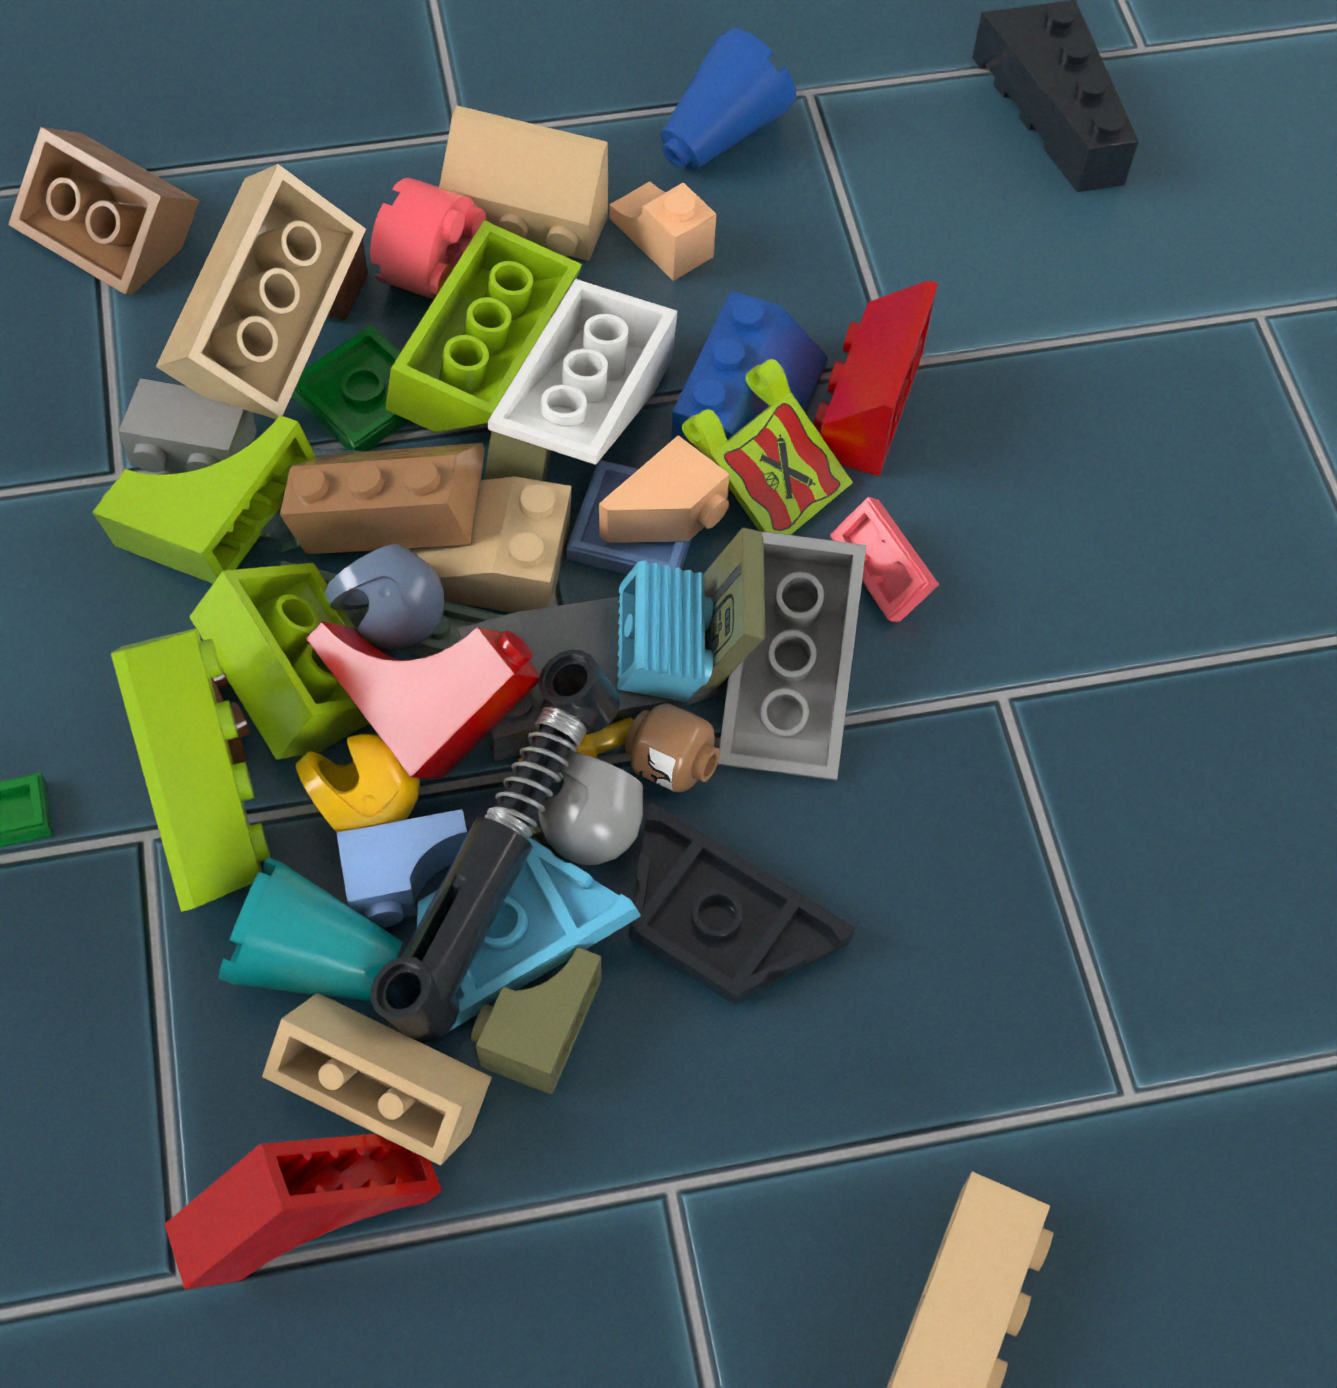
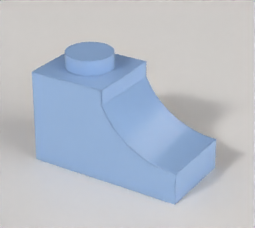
(393, 862)

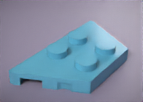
(538, 928)

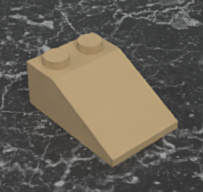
(512, 548)

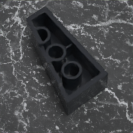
(1062, 88)

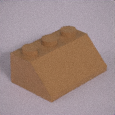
(100, 210)
(384, 498)

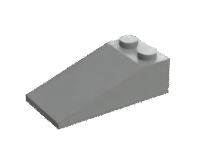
(793, 688)

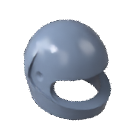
(400, 592)

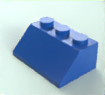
(742, 338)

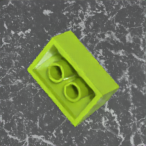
(262, 648)

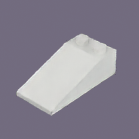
(588, 372)

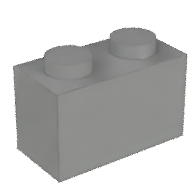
(181, 430)

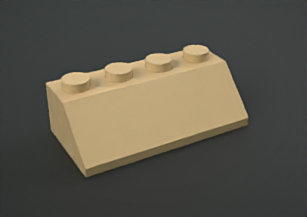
(262, 294)

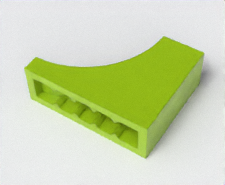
(208, 515)

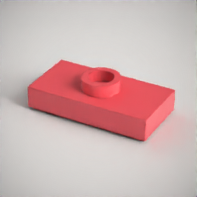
(891, 565)

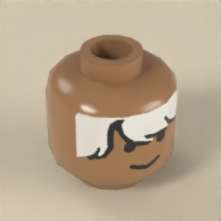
(672, 747)

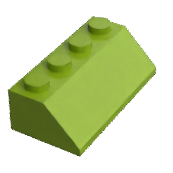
(478, 330)
(190, 766)

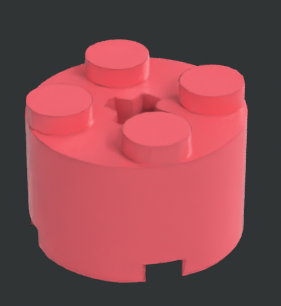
(422, 236)

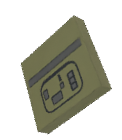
(738, 600)

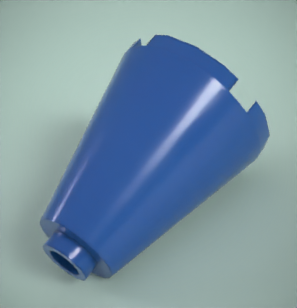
(726, 100)

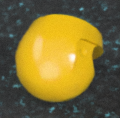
(363, 792)

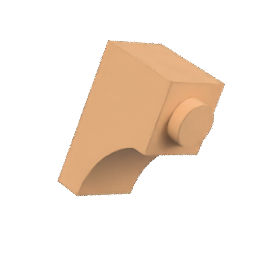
(668, 226)

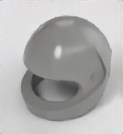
(594, 812)

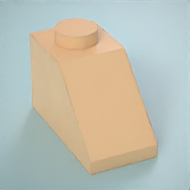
(666, 498)

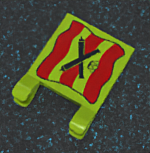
(777, 460)

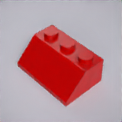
(876, 377)

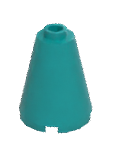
(305, 940)

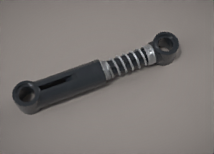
(455, 924)

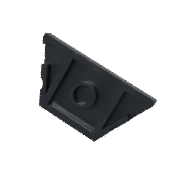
(723, 914)

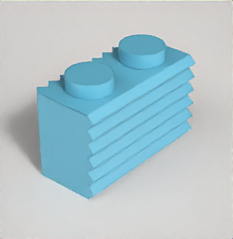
(663, 632)

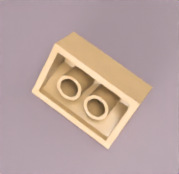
(530, 179)

